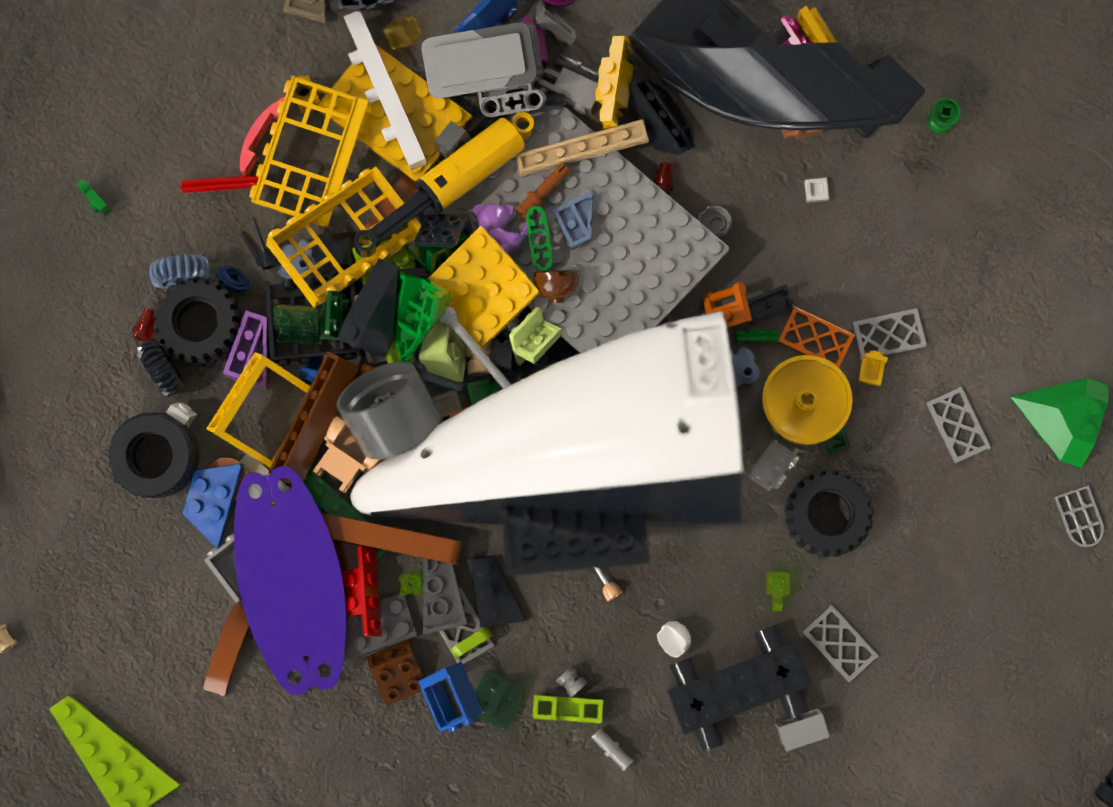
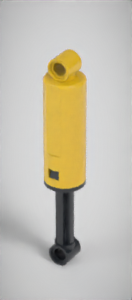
(454, 177)

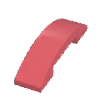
(248, 158)

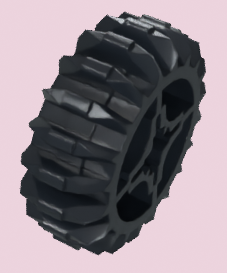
(160, 367)

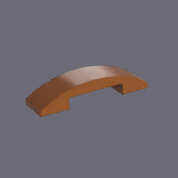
(405, 189)
(227, 651)

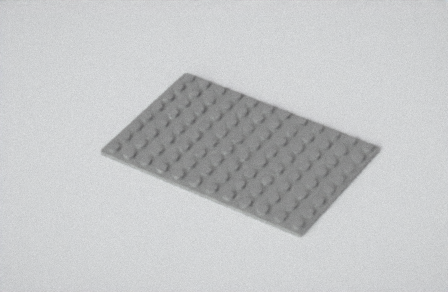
(642, 245)

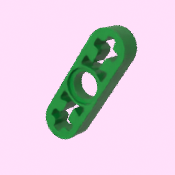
(542, 221)

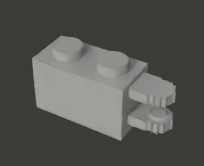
(578, 89)

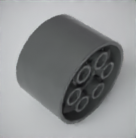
(388, 410)

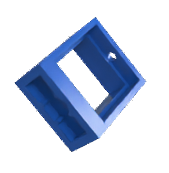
(440, 704)

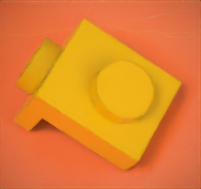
(872, 368)

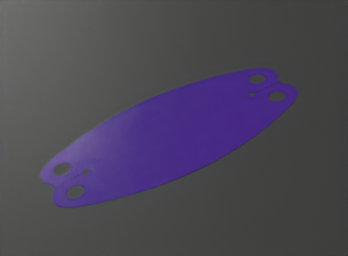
(290, 580)

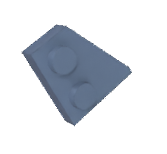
(576, 220)

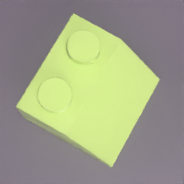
(444, 353)

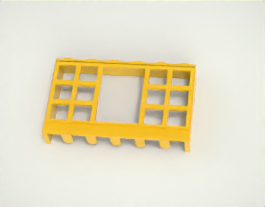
(342, 158)
(314, 212)

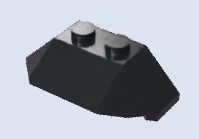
(663, 120)

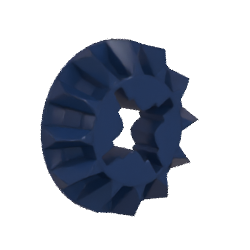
(226, 275)

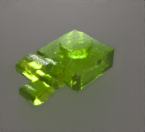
(777, 585)

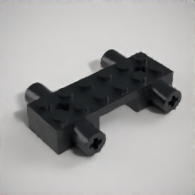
(739, 688)

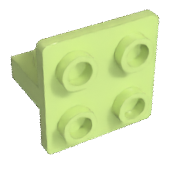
(533, 337)

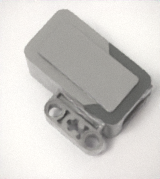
(486, 63)

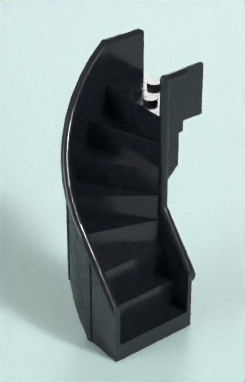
(742, 75)

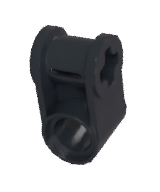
(502, 352)

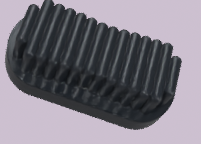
(481, 122)

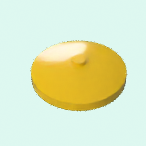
(807, 399)

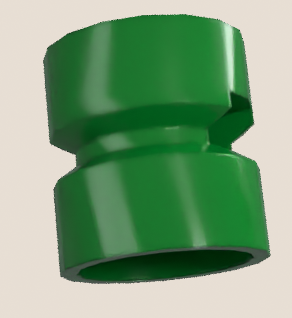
(943, 115)

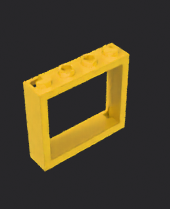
(237, 396)

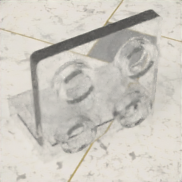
(772, 465)

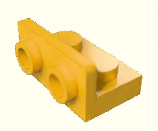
(814, 26)

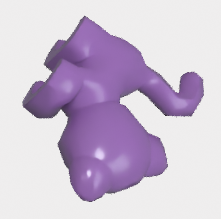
(496, 219)

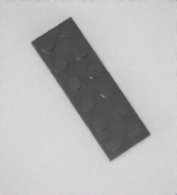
(396, 627)

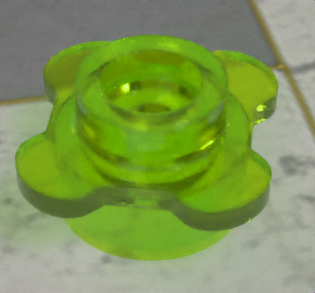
(414, 579)

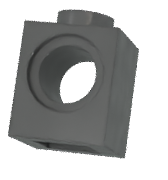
(452, 139)

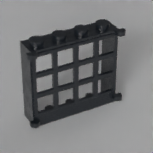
(291, 290)

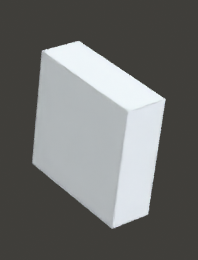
(816, 190)

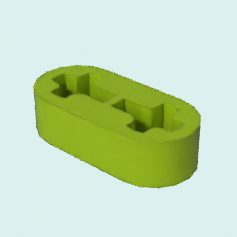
(471, 642)

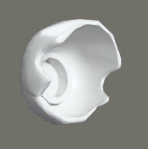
(674, 638)

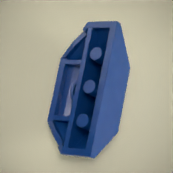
(488, 14)

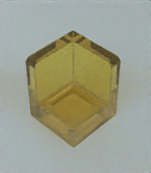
(402, 32)

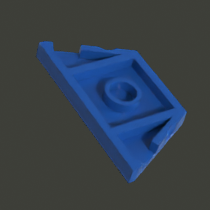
(212, 499)

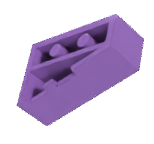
(251, 338)

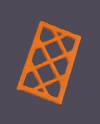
(811, 320)

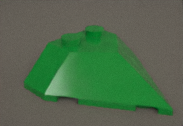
(419, 308)
(1067, 416)

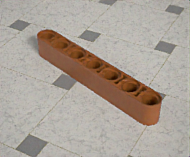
(393, 539)

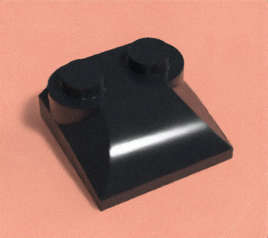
(340, 247)

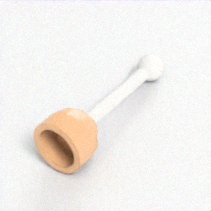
(610, 589)

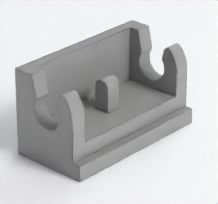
(802, 729)

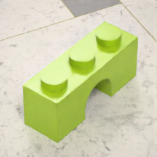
(567, 709)

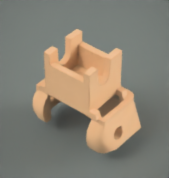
(344, 456)

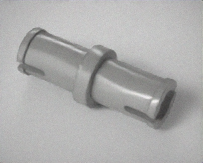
(612, 749)

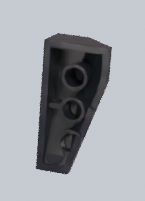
(373, 312)

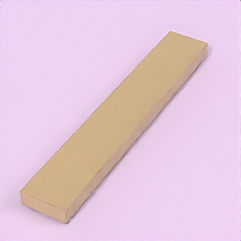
(582, 148)

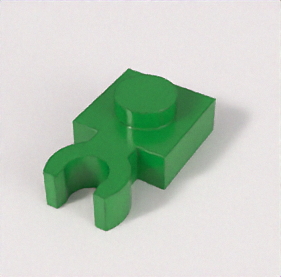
(96, 202)
(480, 390)

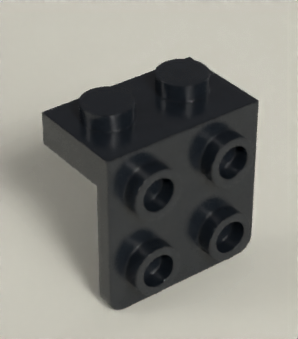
(443, 230)

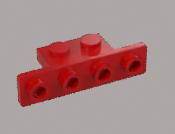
(362, 591)

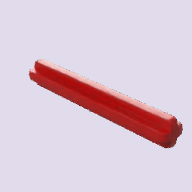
(217, 184)

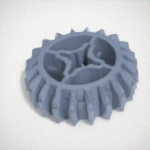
(173, 269)

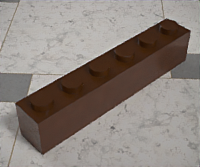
(314, 416)

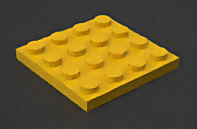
(484, 286)

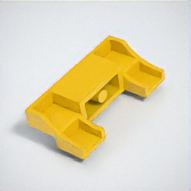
(614, 82)

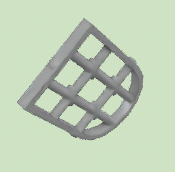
(1072, 513)

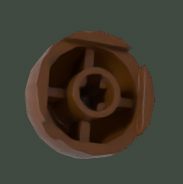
(557, 284)

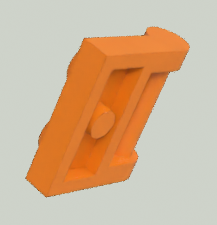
(734, 312)

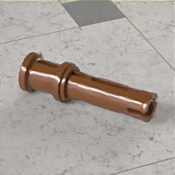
(543, 191)

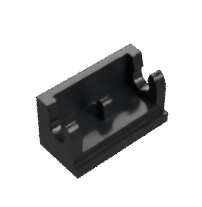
(769, 304)

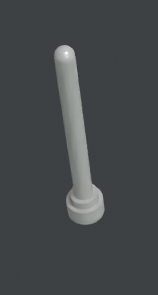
(451, 319)

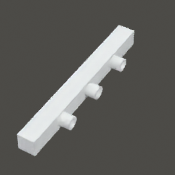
(383, 91)

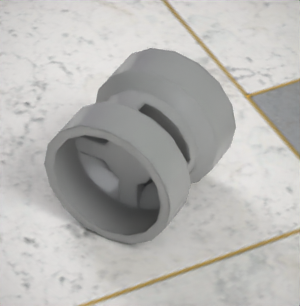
(571, 681)

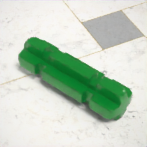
(756, 336)

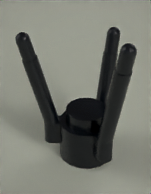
(265, 258)

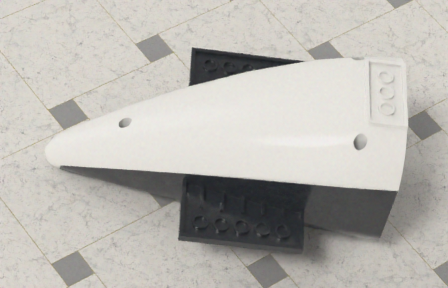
(583, 452)

